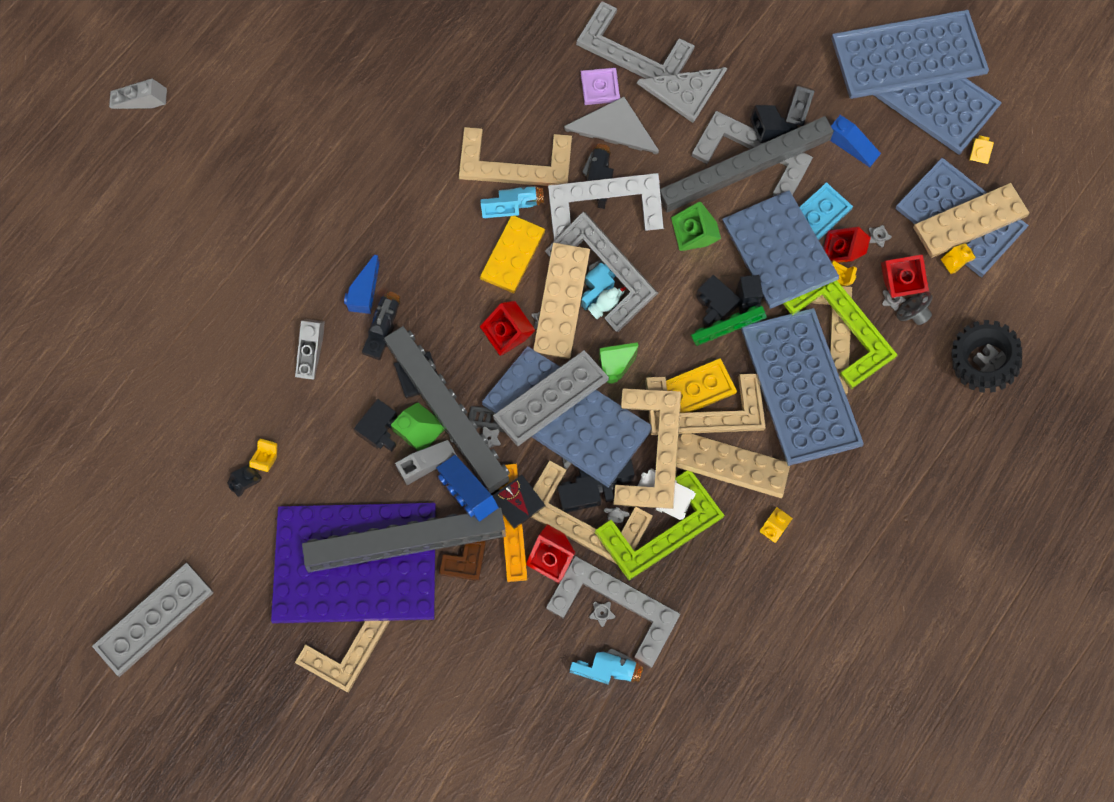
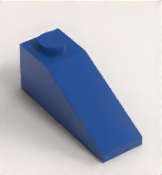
(853, 141)
(363, 288)

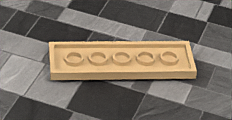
(971, 220)
(561, 301)
(732, 464)

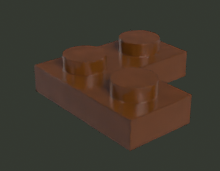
(465, 567)

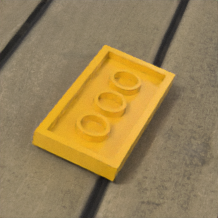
(512, 254)
(702, 386)

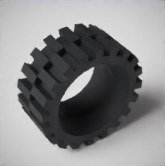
(980, 336)

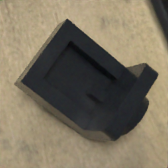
(243, 479)

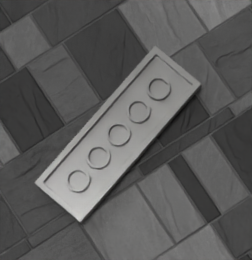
(550, 398)
(152, 619)

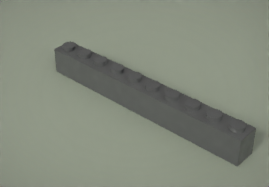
(746, 164)
(447, 410)
(401, 540)

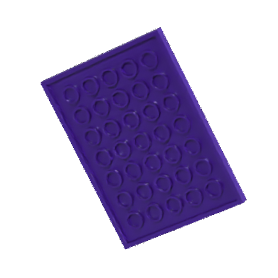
(357, 592)

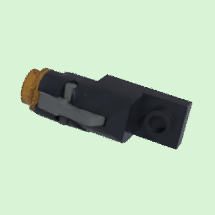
(598, 168)
(381, 325)

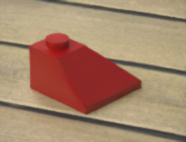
(846, 244)
(551, 554)

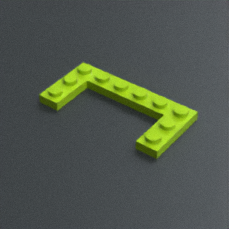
(879, 350)
(635, 562)

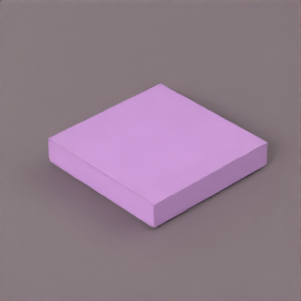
(600, 86)

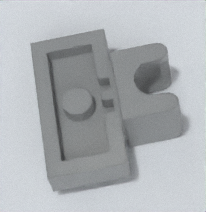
(991, 361)

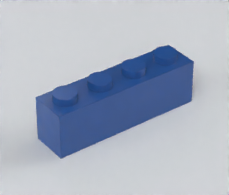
(466, 488)

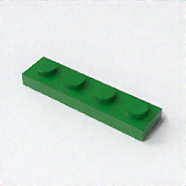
(734, 323)

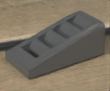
(491, 426)

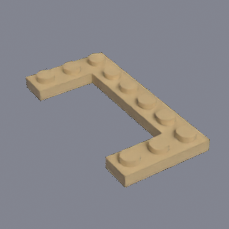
(473, 169)
(838, 338)
(749, 419)
(663, 493)
(573, 527)
(346, 673)

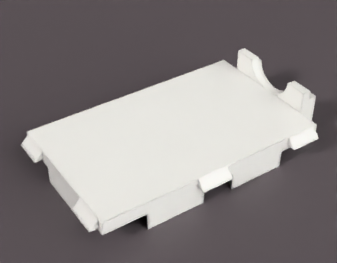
(681, 497)

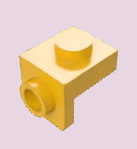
(981, 149)
(957, 258)
(846, 275)
(264, 456)
(776, 524)

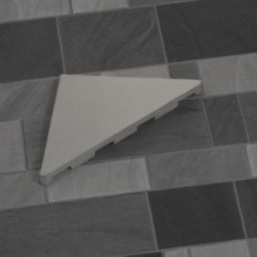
(684, 91)
(616, 125)

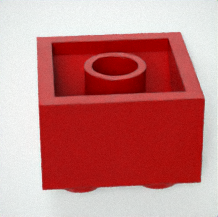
(905, 276)
(507, 327)

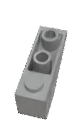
(139, 95)
(309, 348)
(424, 461)

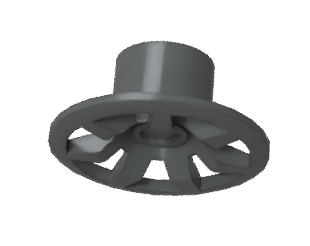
(917, 311)

